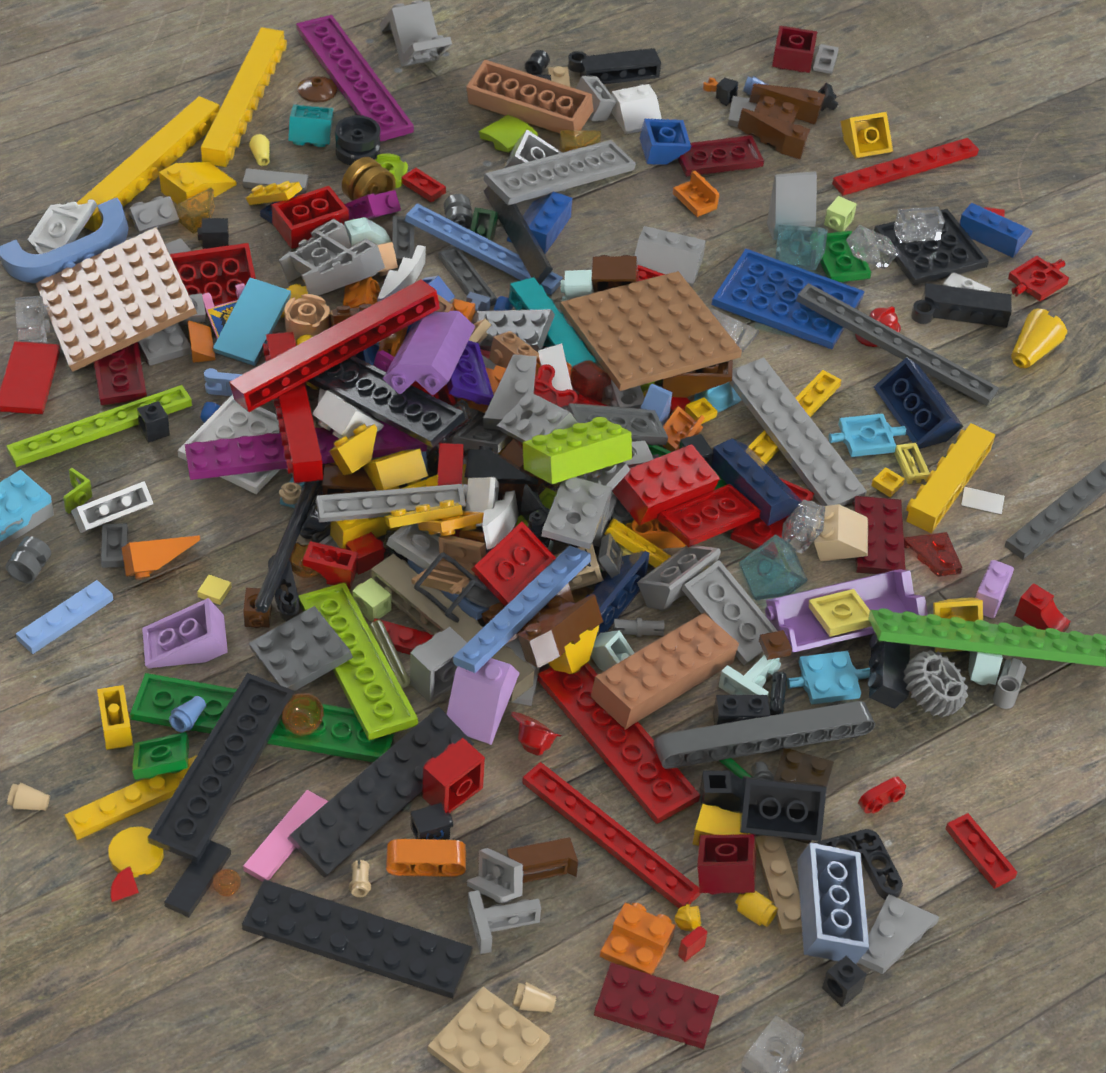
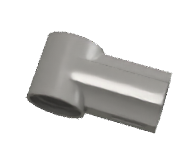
(1009, 683)

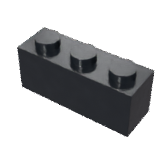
(886, 672)

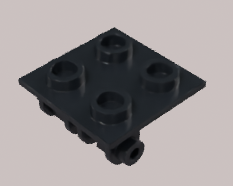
(534, 513)

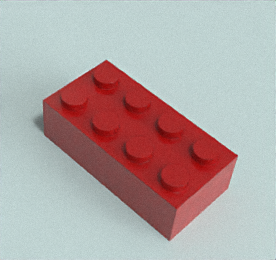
(665, 483)

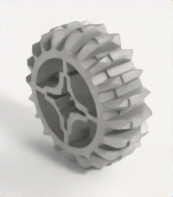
(935, 683)

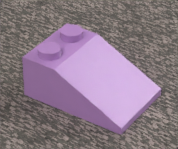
(186, 637)
(481, 698)

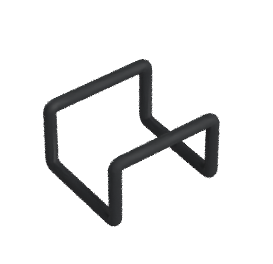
(448, 611)

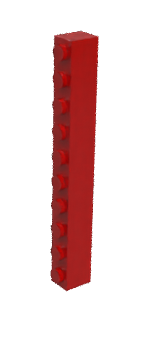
(334, 345)
(295, 420)

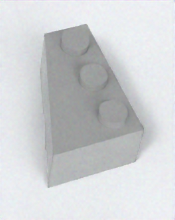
(515, 384)

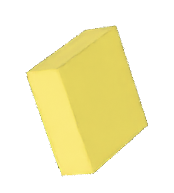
(214, 589)

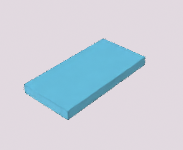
(251, 320)

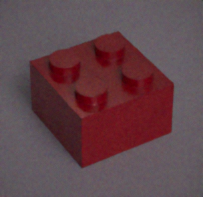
(794, 49)
(727, 864)

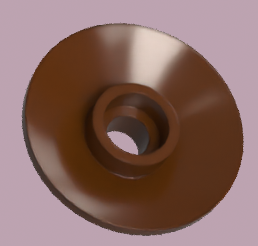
(317, 89)

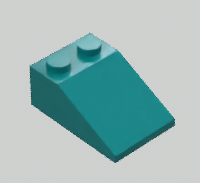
(310, 125)

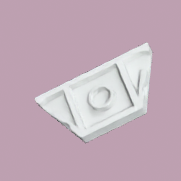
(60, 225)

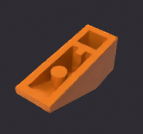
(148, 556)

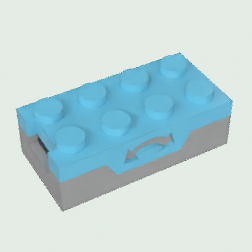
(21, 506)

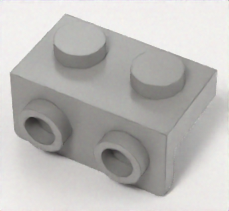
(153, 214)
(498, 877)

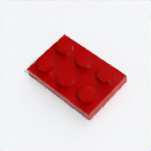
(513, 563)

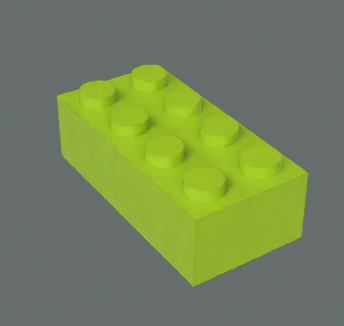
(577, 450)

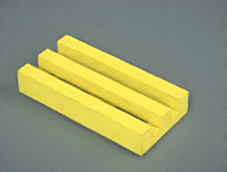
(905, 462)

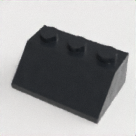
(782, 808)

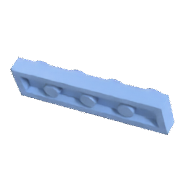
(64, 617)

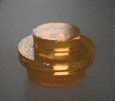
(226, 882)

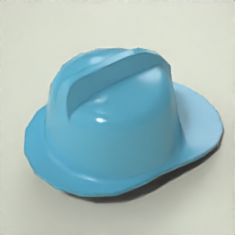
(720, 396)

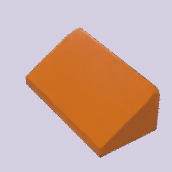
(201, 342)

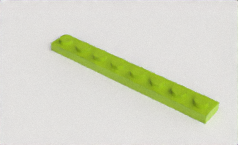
(93, 427)

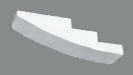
(406, 274)
(500, 520)

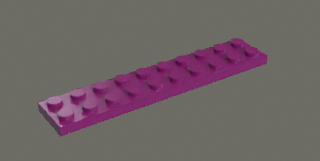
(354, 76)
(266, 452)

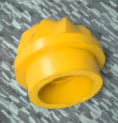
(688, 918)

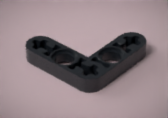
(869, 854)

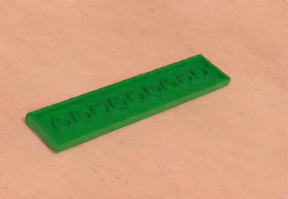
(337, 735)

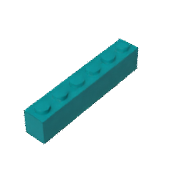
(531, 296)

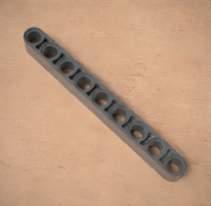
(763, 734)

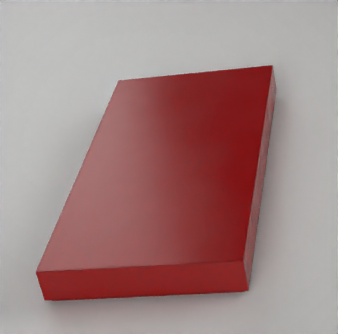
(28, 377)
(709, 515)
(756, 532)

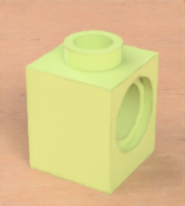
(840, 214)
(372, 599)

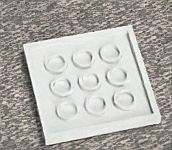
(234, 422)

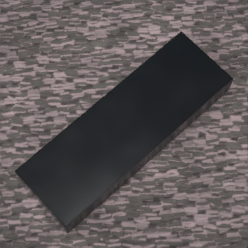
(197, 879)

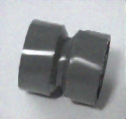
(459, 210)
(28, 559)

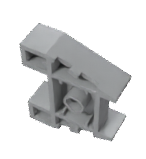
(330, 261)

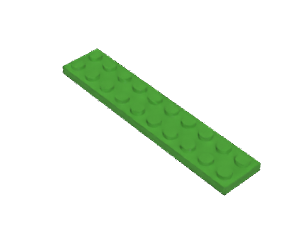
(988, 637)

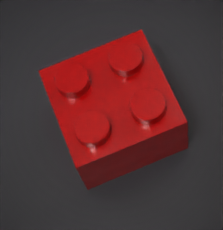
(453, 776)

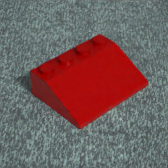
(215, 271)

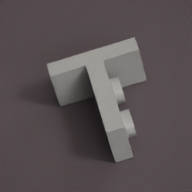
(499, 917)

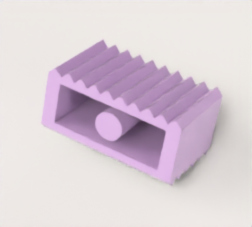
(994, 587)

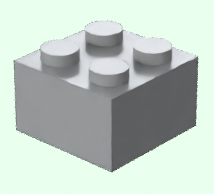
(433, 664)

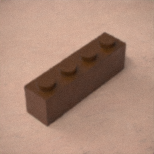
(336, 483)

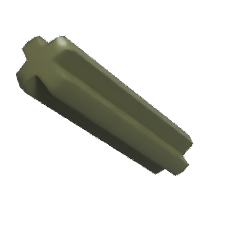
(389, 651)

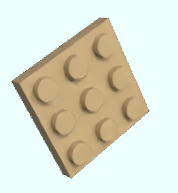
(488, 1038)

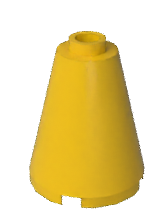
(1037, 337)

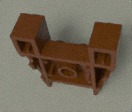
(777, 113)
(553, 626)

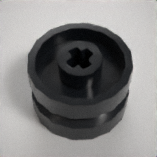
(357, 138)

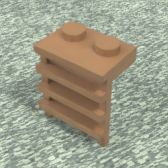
(446, 575)

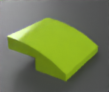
(505, 132)

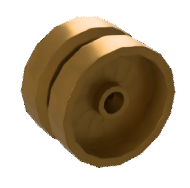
(366, 178)

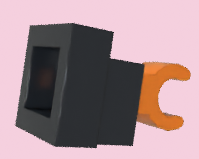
(724, 89)

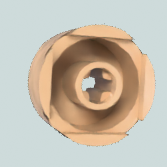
(307, 315)

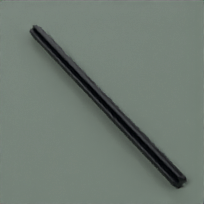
(286, 545)

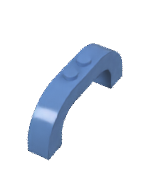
(36, 267)

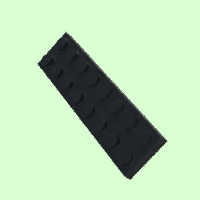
(410, 412)
(220, 768)
(374, 795)
(358, 938)

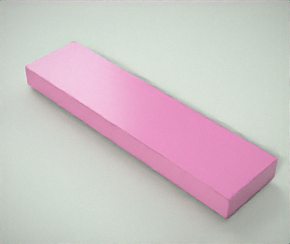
(276, 846)

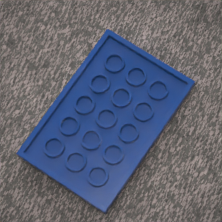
(768, 292)

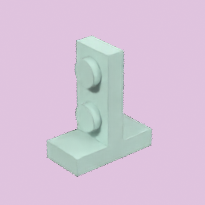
(752, 681)

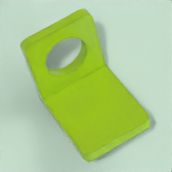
(80, 493)

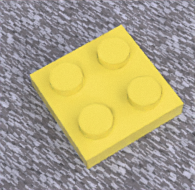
(841, 612)

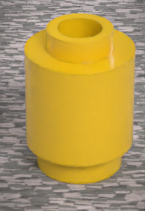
(756, 908)

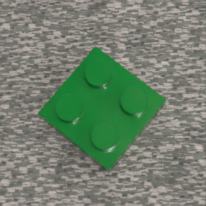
(161, 756)

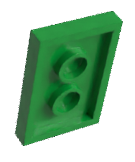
(840, 262)

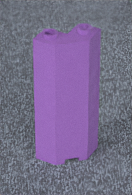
(430, 352)
(885, 590)

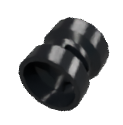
(537, 62)

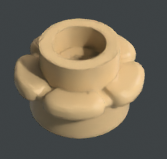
(290, 492)

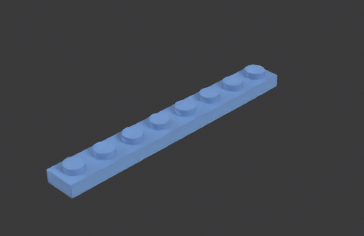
(475, 245)
(521, 609)

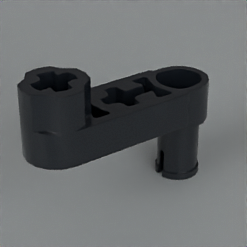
(282, 599)

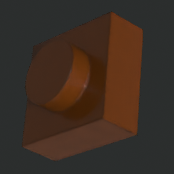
(775, 644)

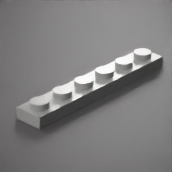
(381, 503)

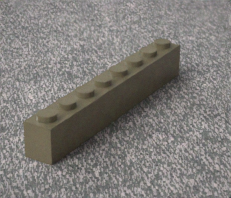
(396, 578)

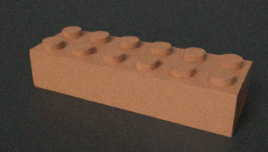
(529, 98)
(664, 670)

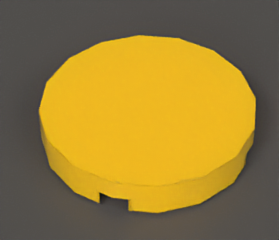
(133, 850)

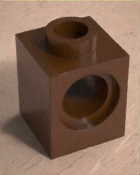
(251, 616)

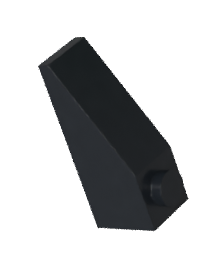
(486, 463)

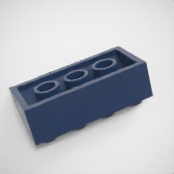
(918, 405)
(754, 480)
(619, 591)

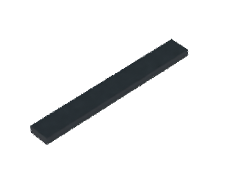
(520, 236)

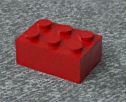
(305, 213)

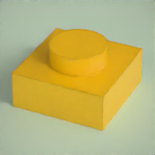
(699, 408)
(888, 482)

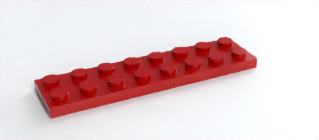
(626, 751)

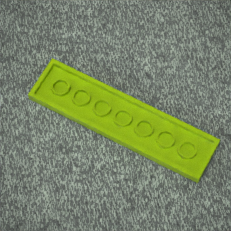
(367, 676)

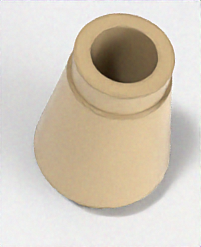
(27, 798)
(532, 998)

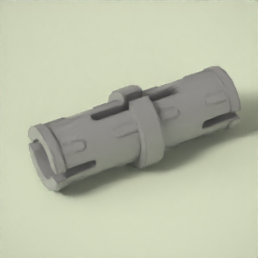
(639, 627)

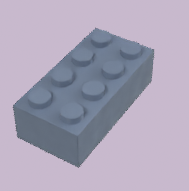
(832, 903)

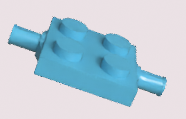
(867, 435)
(829, 677)

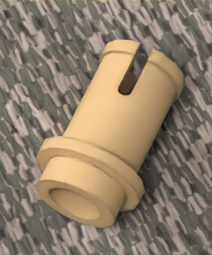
(360, 885)

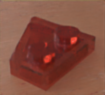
(936, 553)

